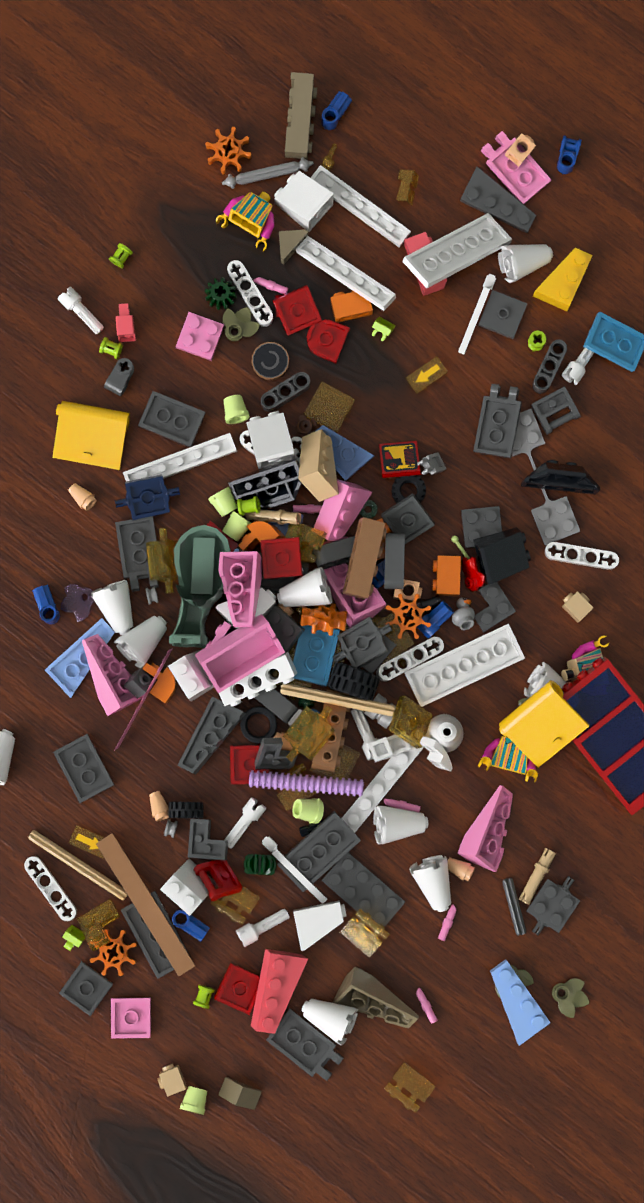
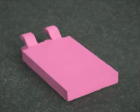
(520, 181)

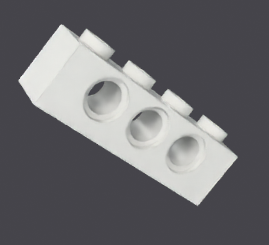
(286, 673)

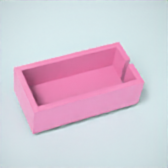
(239, 653)

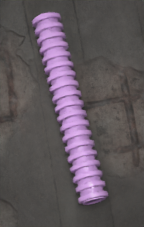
(306, 783)

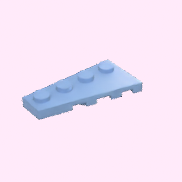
(72, 664)
(521, 1008)

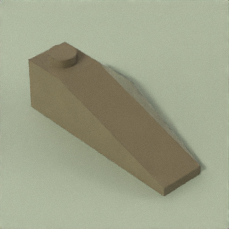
(374, 999)

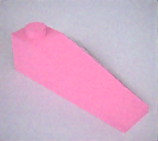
(241, 583)
(356, 608)
(108, 675)
(485, 836)

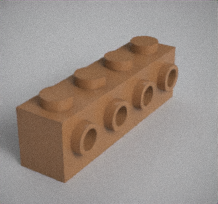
(363, 558)
(327, 756)

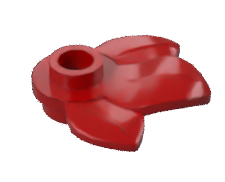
(474, 578)

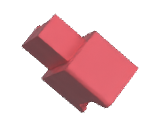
(125, 324)

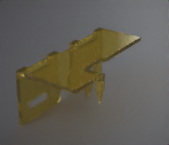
(406, 177)

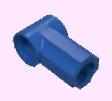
(336, 110)
(45, 603)
(436, 618)
(191, 925)

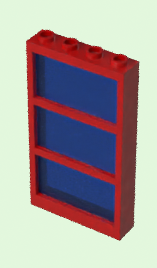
(614, 732)

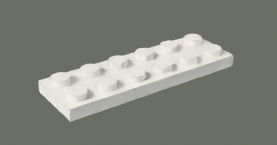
(457, 250)
(464, 665)

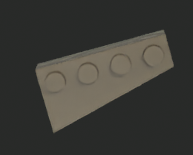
(299, 115)

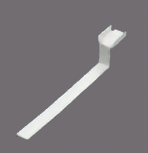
(488, 284)
(271, 845)

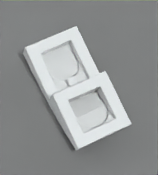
(388, 747)
(437, 754)

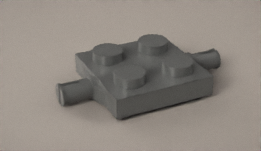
(362, 643)
(553, 905)

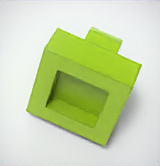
(383, 326)
(74, 937)

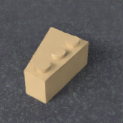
(318, 466)

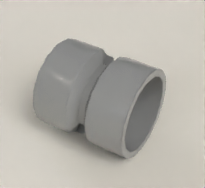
(382, 720)

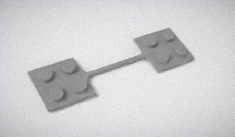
(554, 518)

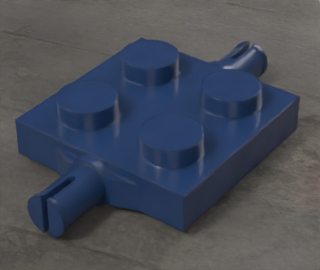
(147, 497)

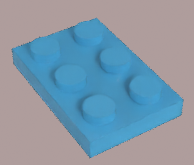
(615, 341)
(314, 656)

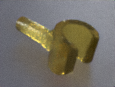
(327, 161)

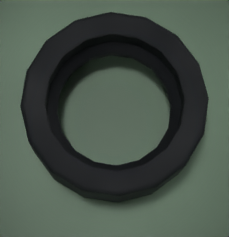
(258, 710)

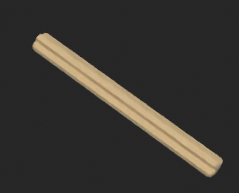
(337, 699)
(78, 865)

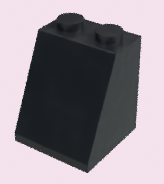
(502, 554)

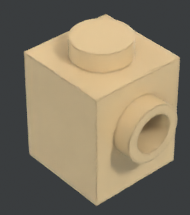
(577, 606)
(171, 1079)

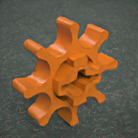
(234, 154)
(323, 618)
(417, 619)
(122, 956)

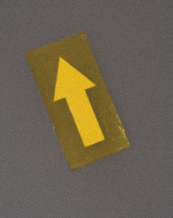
(426, 375)
(86, 841)

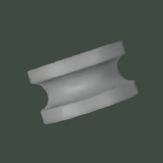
(152, 595)
(170, 828)

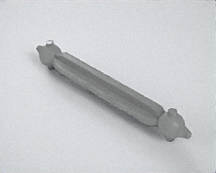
(266, 173)

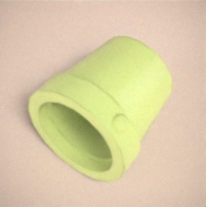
(235, 409)
(223, 502)
(236, 526)
(308, 810)
(194, 1100)

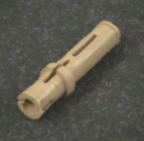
(280, 516)
(537, 876)

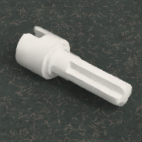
(72, 301)
(575, 369)
(365, 731)
(249, 814)
(250, 933)

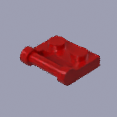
(222, 875)

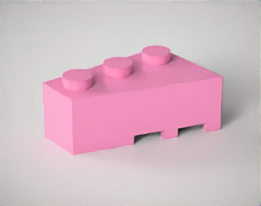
(341, 510)

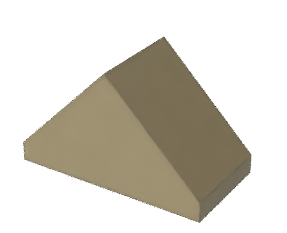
(289, 242)
(239, 1093)

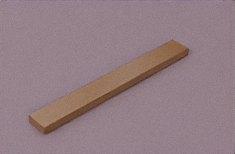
(145, 904)

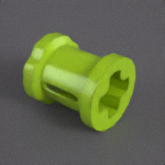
(121, 249)
(539, 345)
(117, 348)
(248, 506)
(204, 996)

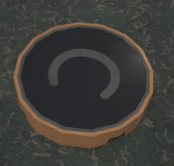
(270, 361)

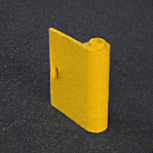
(91, 431)
(540, 722)

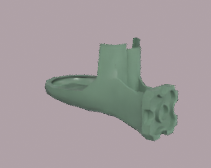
(199, 583)

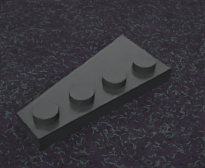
(209, 734)

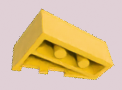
(564, 281)

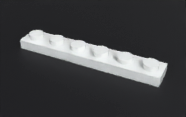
(362, 207)
(346, 273)
(184, 459)
(379, 788)

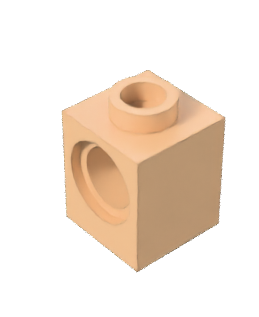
(517, 156)
(415, 586)

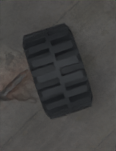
(353, 681)

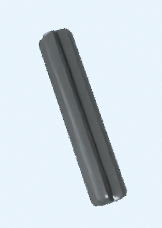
(514, 906)

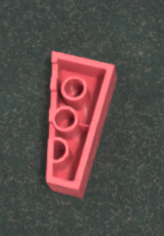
(275, 988)

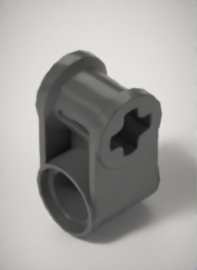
(118, 380)

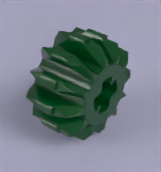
(225, 298)
(260, 864)

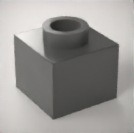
(138, 683)

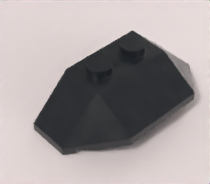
(561, 477)
(271, 484)

